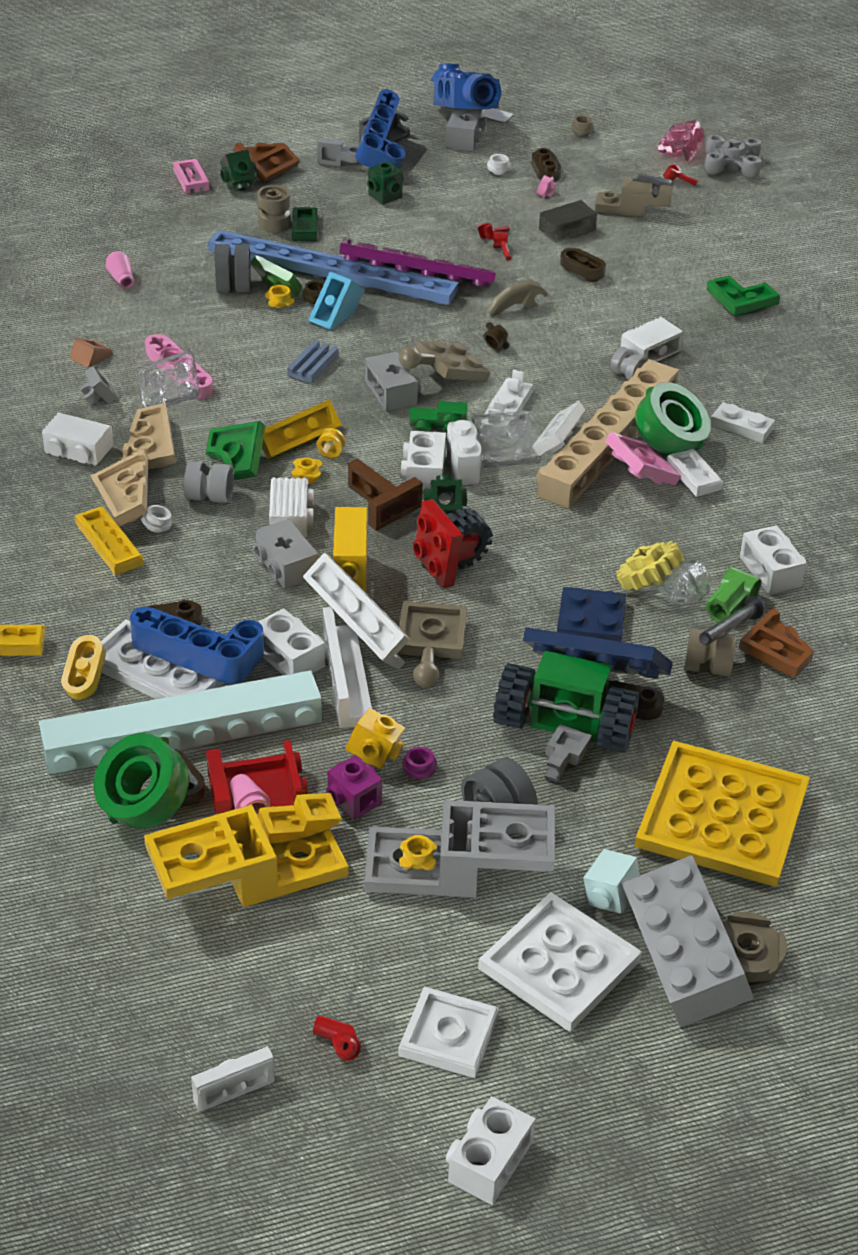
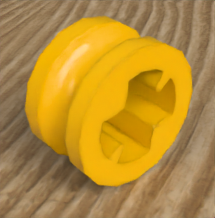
(335, 436)

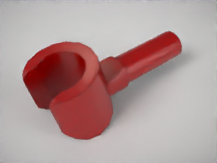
(674, 172)
(487, 231)
(501, 241)

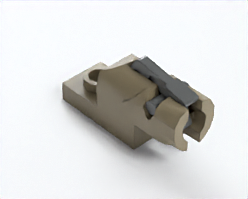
(635, 196)

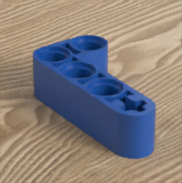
(373, 145)
(197, 648)

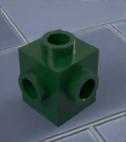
(238, 170)
(385, 182)
(453, 488)

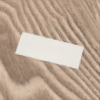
(497, 114)

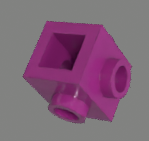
(354, 787)

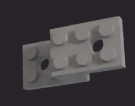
(470, 839)

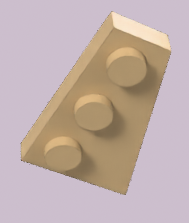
(152, 433)
(125, 487)

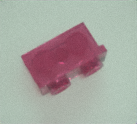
(683, 136)

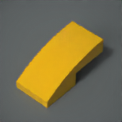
(305, 818)

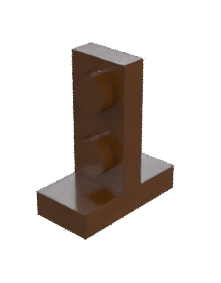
(384, 499)

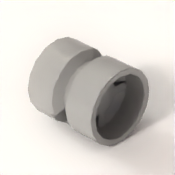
(207, 481)

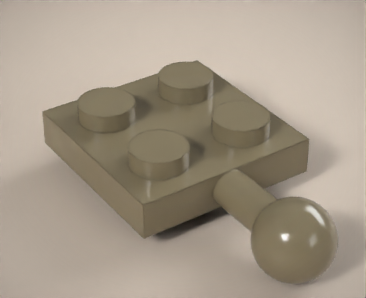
(448, 360)
(433, 633)

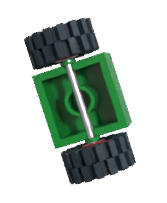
(568, 694)

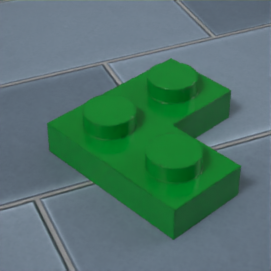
(740, 299)
(425, 418)

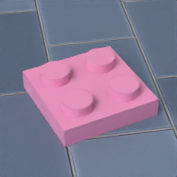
(642, 459)

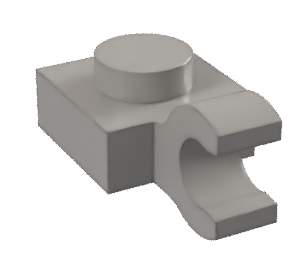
(332, 152)
(565, 747)

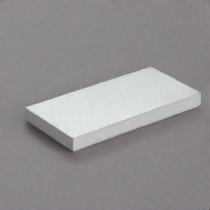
(146, 672)

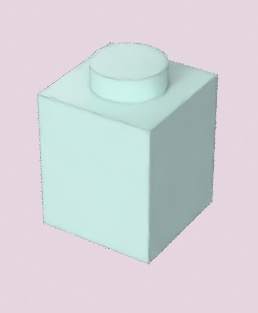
(605, 880)

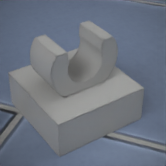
(97, 387)

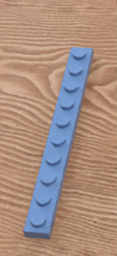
(361, 272)

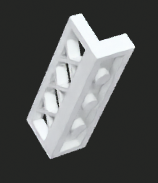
(357, 610)
(345, 671)

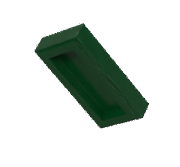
(304, 223)

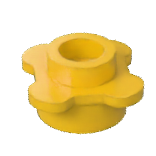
(279, 296)
(307, 468)
(418, 853)

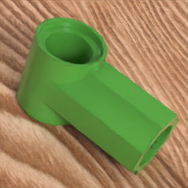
(733, 591)

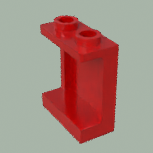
(273, 774)

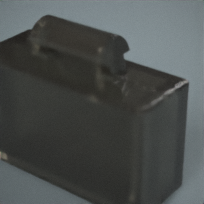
(568, 221)

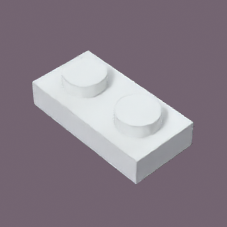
(742, 422)

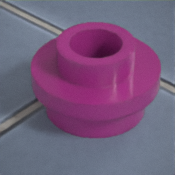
(419, 763)

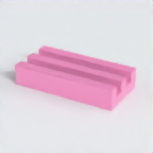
(192, 184)

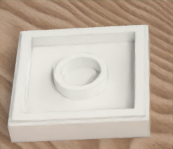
(449, 1032)

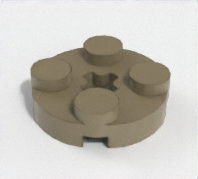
(768, 945)

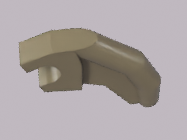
(520, 293)

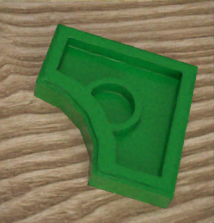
(237, 446)

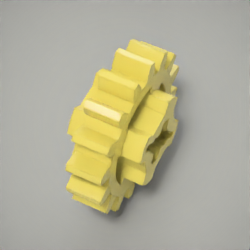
(649, 565)

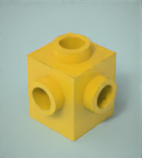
(376, 739)

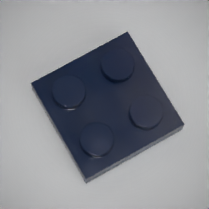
(592, 613)

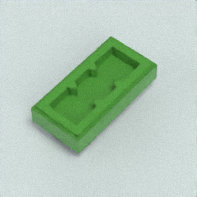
(276, 275)

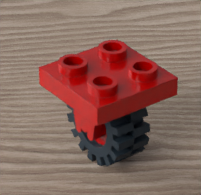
(449, 540)

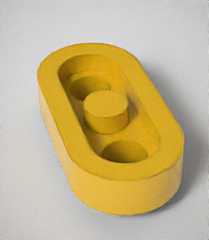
(82, 669)

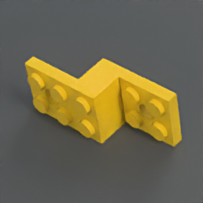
(238, 851)

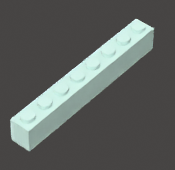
(184, 719)

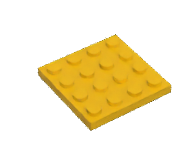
(723, 813)

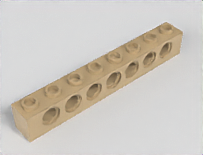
(587, 452)

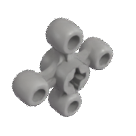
(733, 156)

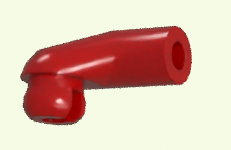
(341, 1034)

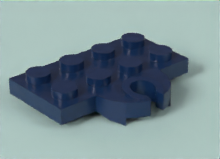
(624, 657)

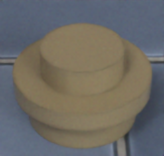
(582, 125)

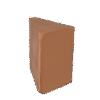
(89, 352)

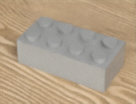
(687, 941)

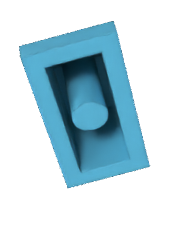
(336, 301)

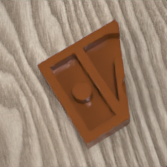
(270, 159)
(777, 645)

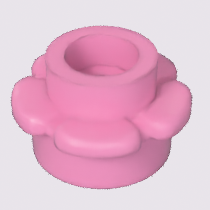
(546, 187)

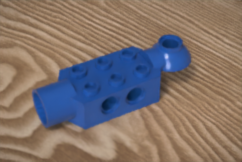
(465, 89)

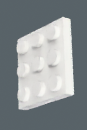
(560, 961)

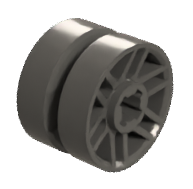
(232, 268)
(499, 783)

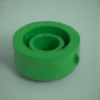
(672, 419)
(125, 771)

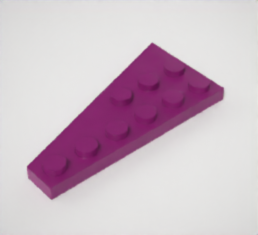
(406, 260)

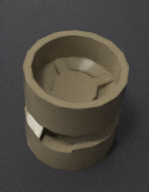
(273, 208)
(716, 656)

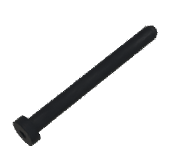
(752, 609)

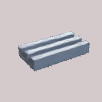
(308, 360)

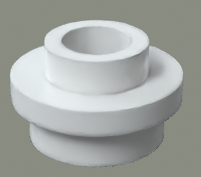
(499, 164)
(157, 519)

